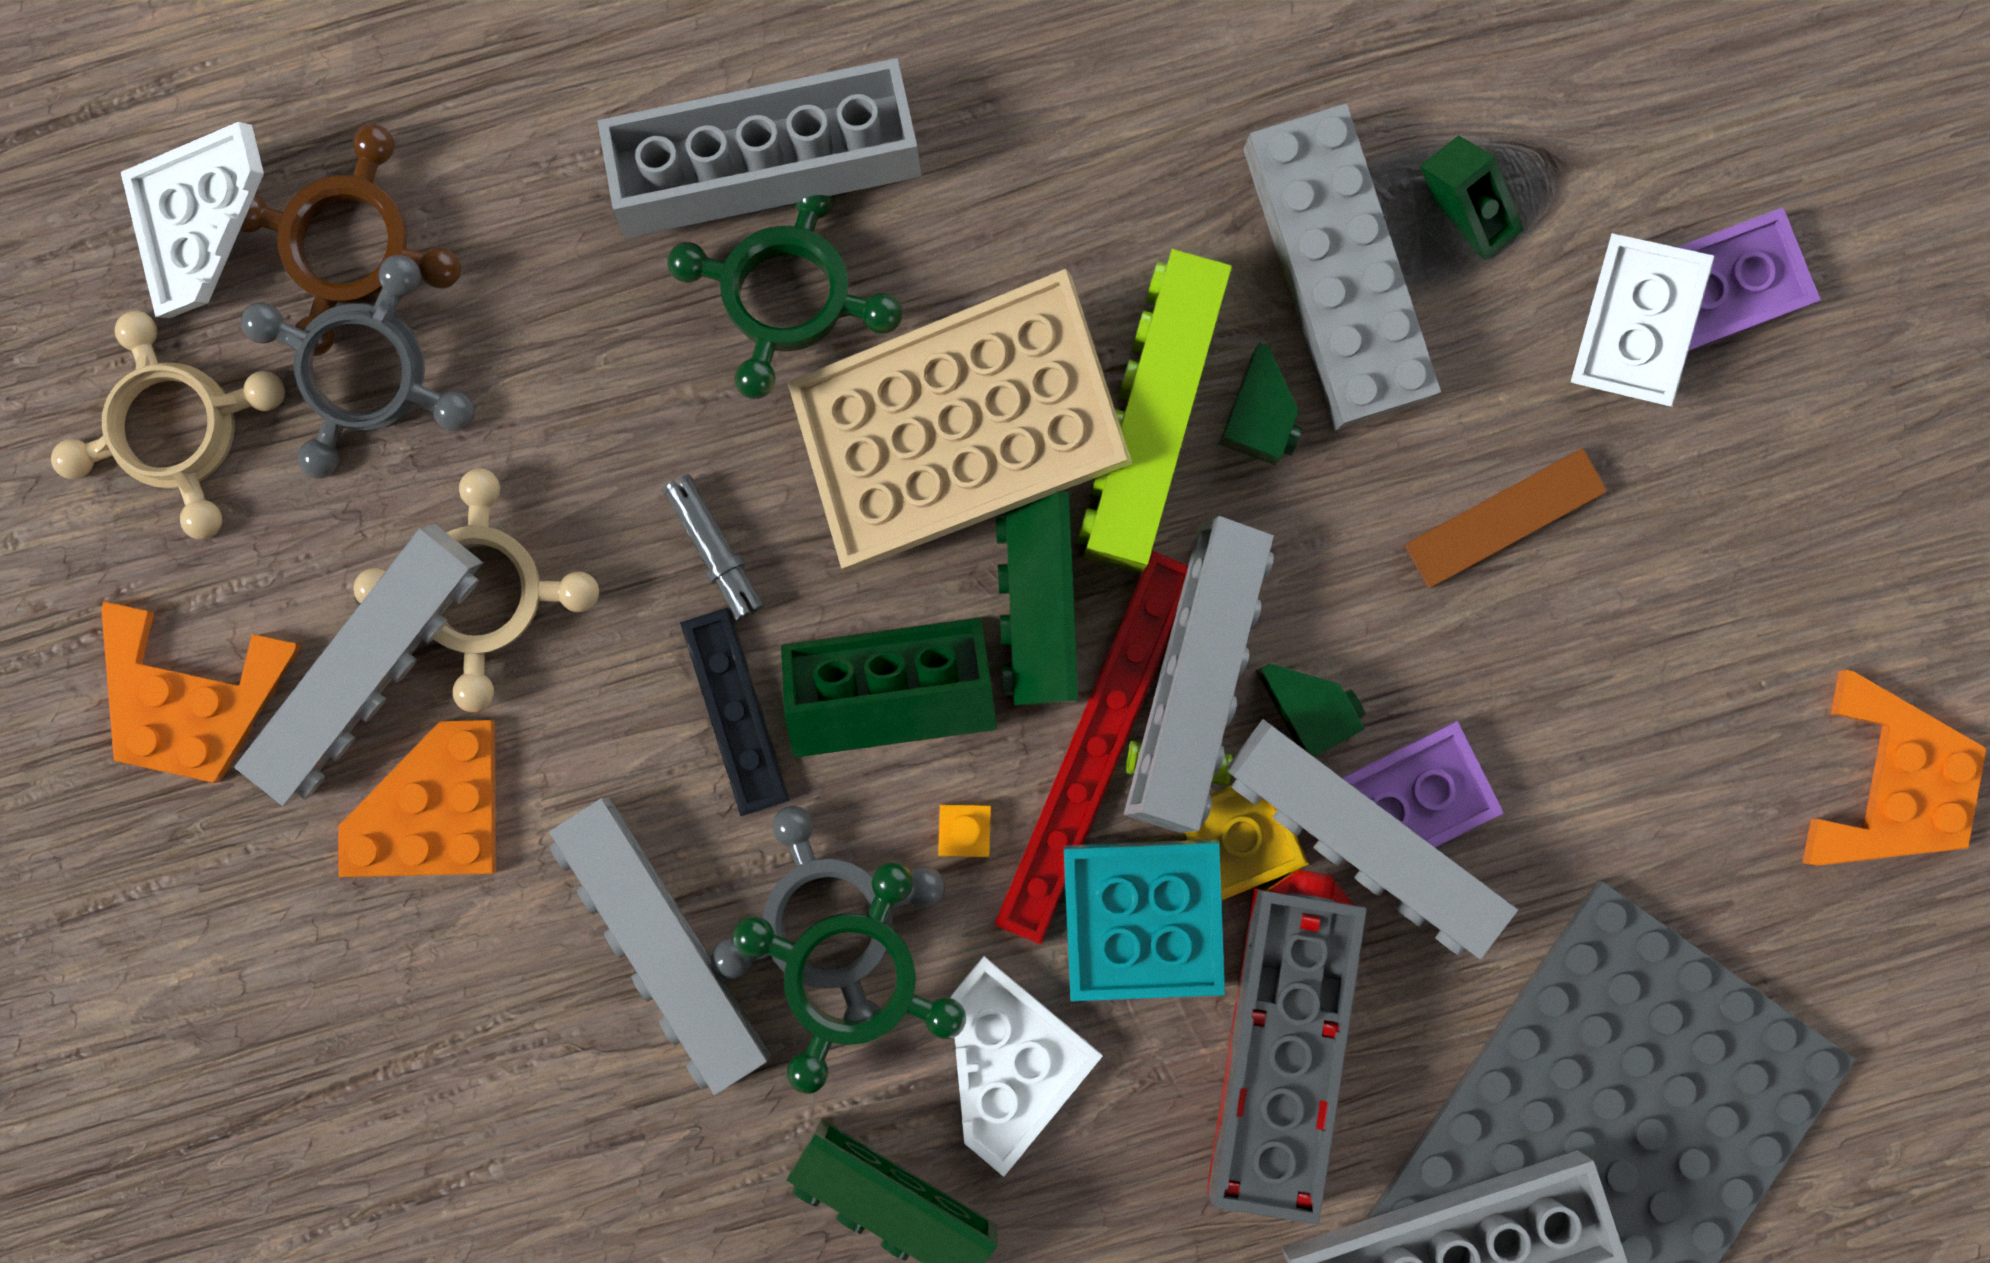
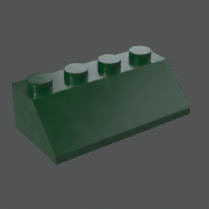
(1040, 602)
(887, 687)
(889, 1201)

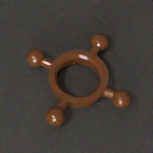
(373, 147)

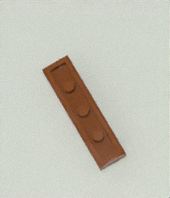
(1505, 518)

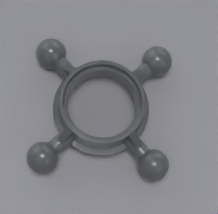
(398, 277)
(793, 828)

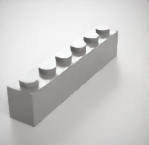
(359, 665)
(1200, 676)
(1371, 840)
(659, 945)

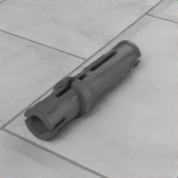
(723, 566)

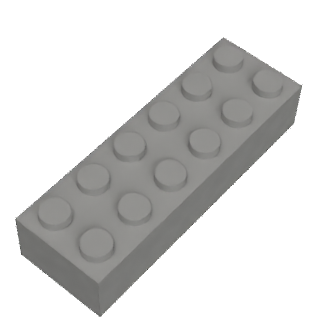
(759, 148)
(1340, 267)
(1524, 1216)

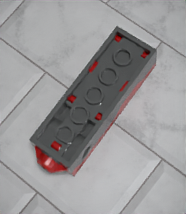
(1286, 1049)

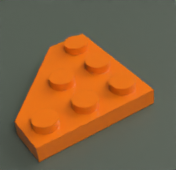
(429, 811)

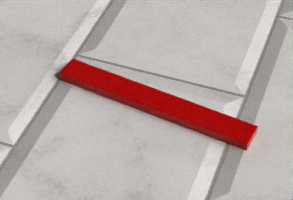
(1094, 748)

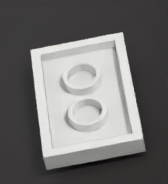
(1642, 319)

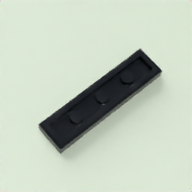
(735, 711)

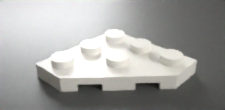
(190, 213)
(1012, 1065)

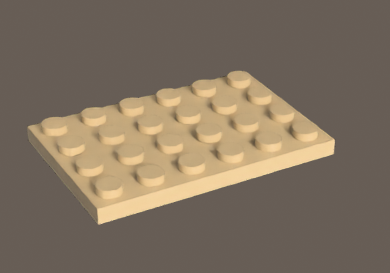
(958, 421)

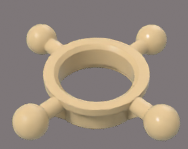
(199, 516)
(575, 591)

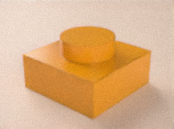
(964, 830)

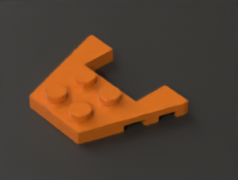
(177, 718)
(1920, 783)

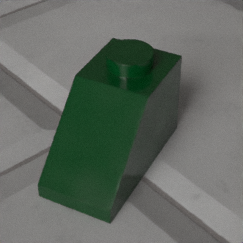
(1473, 195)
(1262, 412)
(1312, 708)

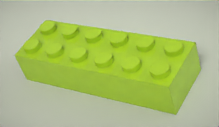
(1157, 408)

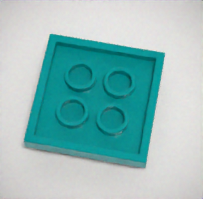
(1144, 920)

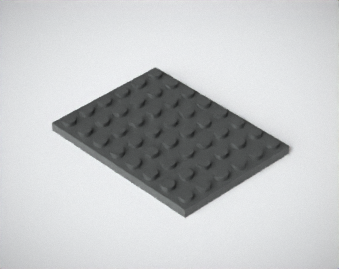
(1647, 1066)

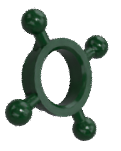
(755, 376)
(808, 1070)

